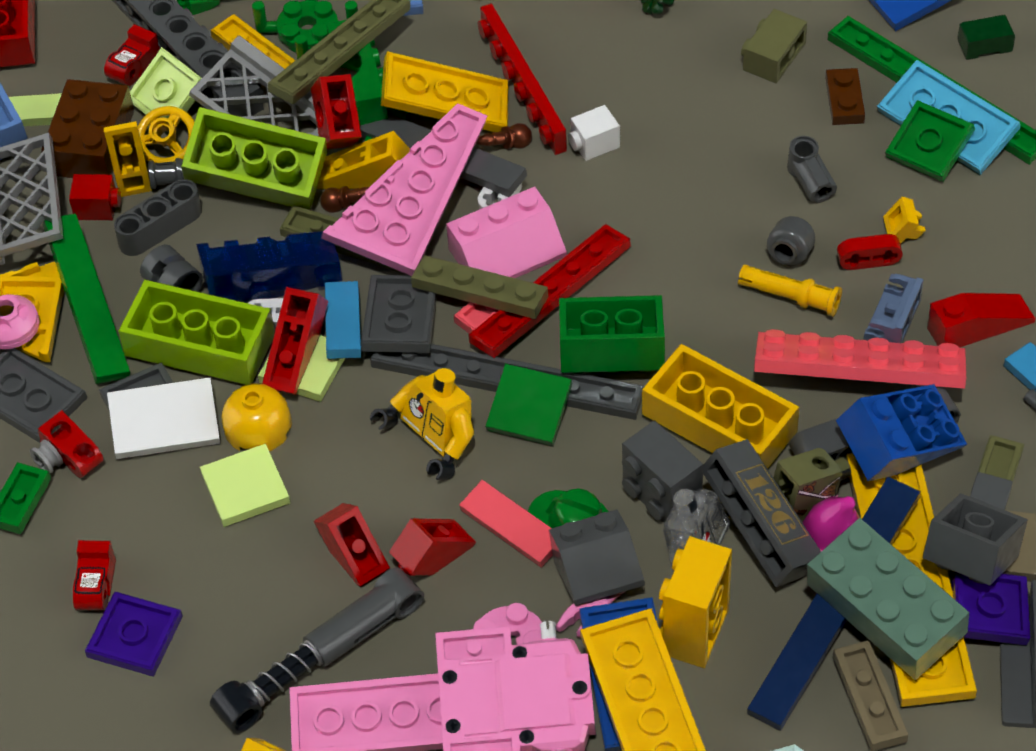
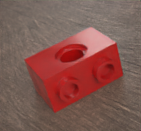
(336, 111)

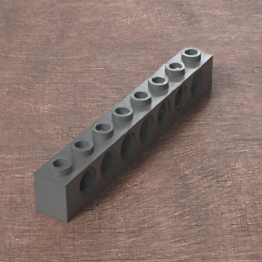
(190, 44)

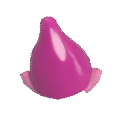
(830, 519)

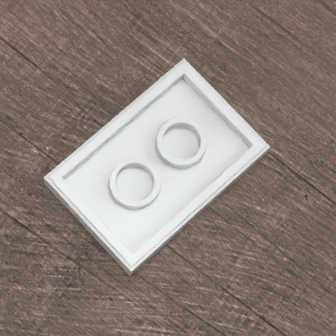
(163, 418)

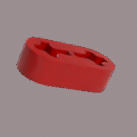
(869, 252)

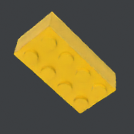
(718, 406)

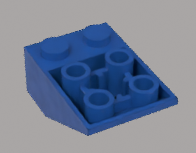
(899, 430)

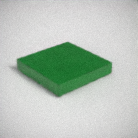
(930, 140)
(529, 404)

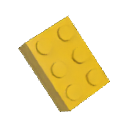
(695, 600)

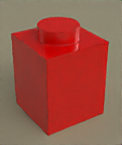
(94, 196)

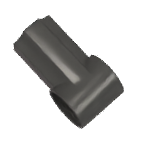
(809, 169)

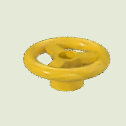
(161, 125)

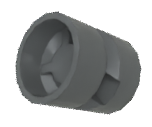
(170, 268)

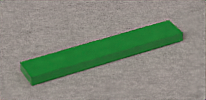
(88, 302)

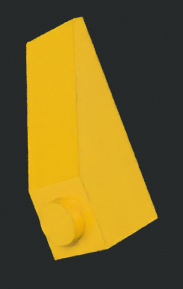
(128, 158)
(362, 163)

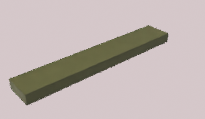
(336, 48)

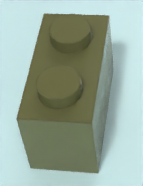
(774, 45)

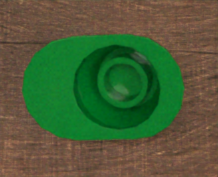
(562, 507)

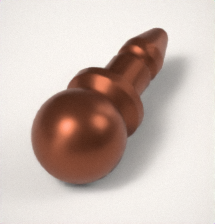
(515, 136)
(336, 199)

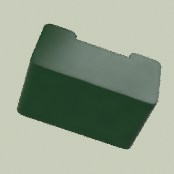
(986, 36)

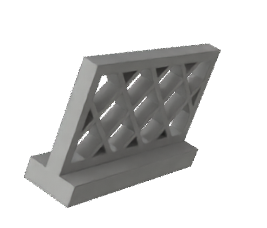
(261, 70)
(29, 236)

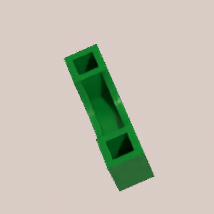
(367, 81)

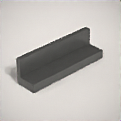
(1019, 675)

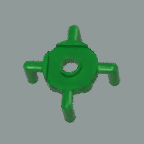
(297, 15)

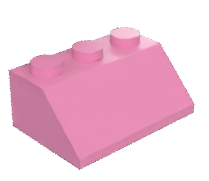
(507, 236)

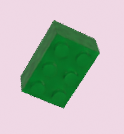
(611, 334)

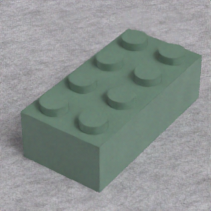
(887, 598)

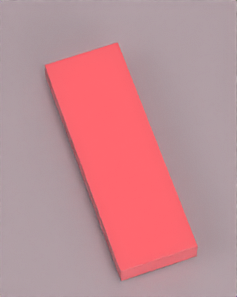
(509, 522)

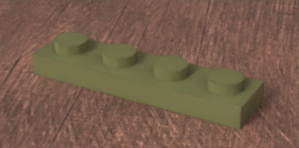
(479, 287)

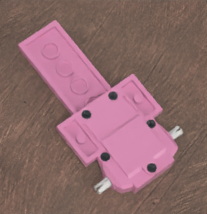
(478, 701)

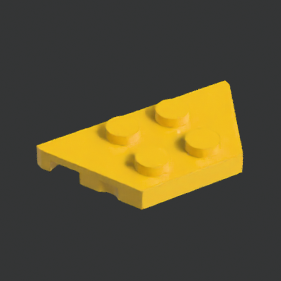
(45, 290)

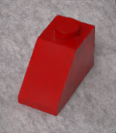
(352, 543)
(430, 545)

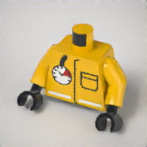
(436, 413)

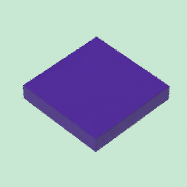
(996, 610)
(133, 633)

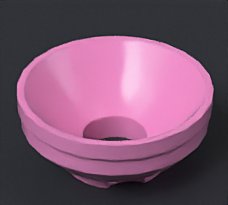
(20, 324)

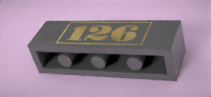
(761, 512)

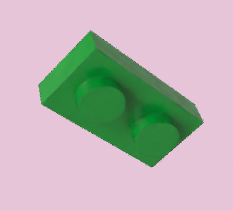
(21, 496)

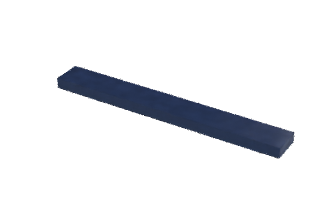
(821, 621)

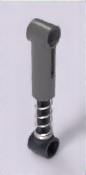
(391, 597)

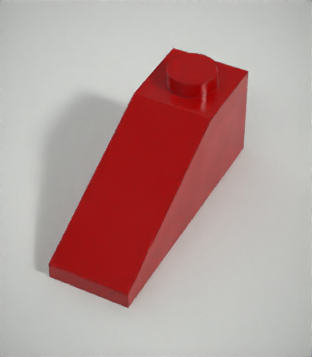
(976, 317)
(294, 339)

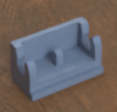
(895, 309)

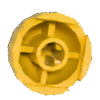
(256, 417)

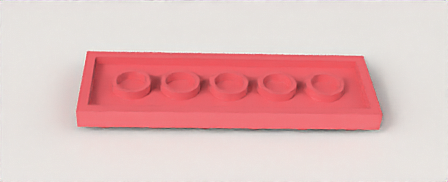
(860, 359)

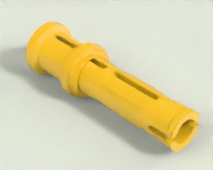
(804, 292)

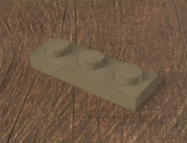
(870, 696)

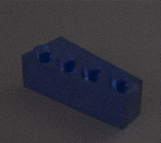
(268, 266)

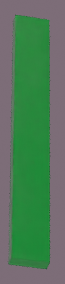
(894, 63)

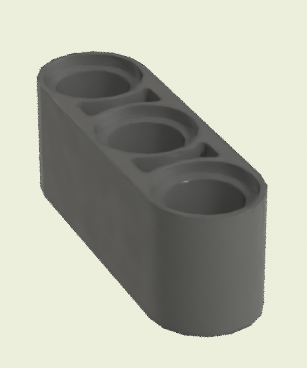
(157, 217)

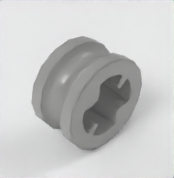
(46, 456)

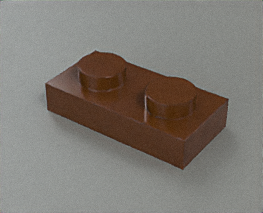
(845, 96)

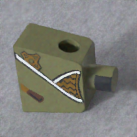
(810, 478)

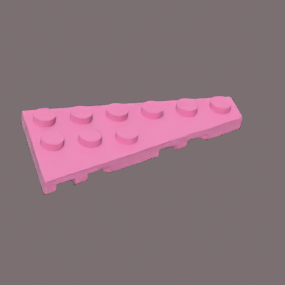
(407, 202)

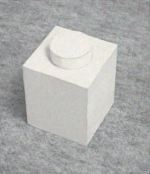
(594, 133)

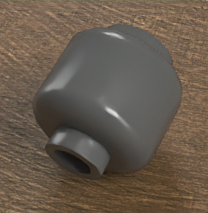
(791, 240)

